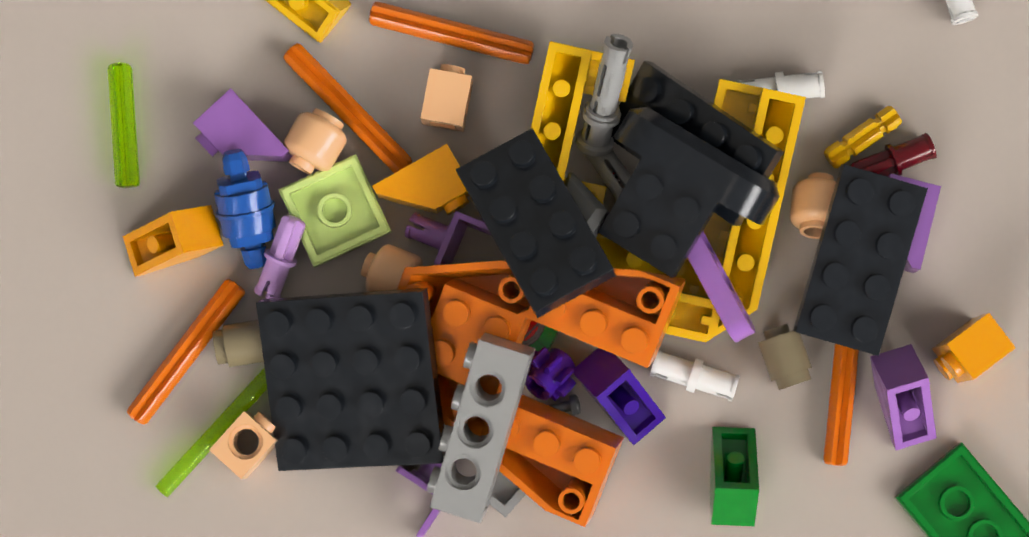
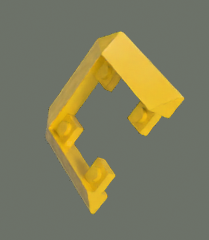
(740, 249)

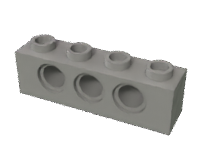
(510, 365)

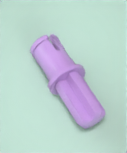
(280, 257)

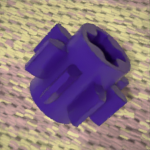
(550, 374)

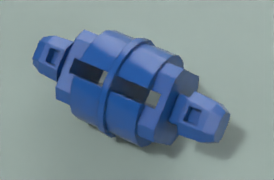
(244, 208)

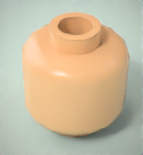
(315, 141)
(811, 203)
(386, 267)

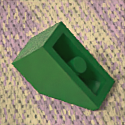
(734, 476)

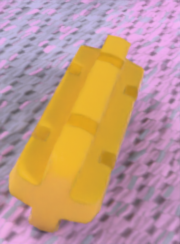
(862, 137)

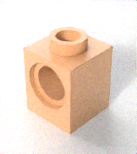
(447, 98)
(227, 449)

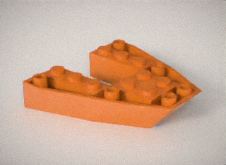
(548, 451)

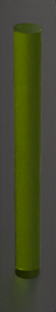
(201, 447)

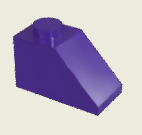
(619, 394)

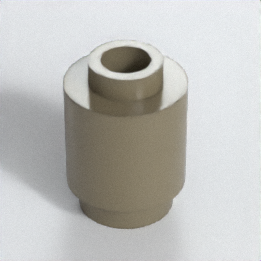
(238, 344)
(785, 356)

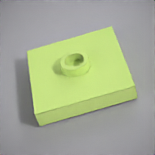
(337, 210)

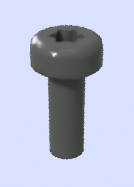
(571, 405)

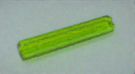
(123, 125)

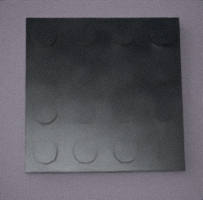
(352, 379)

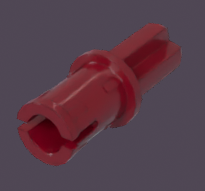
(899, 157)

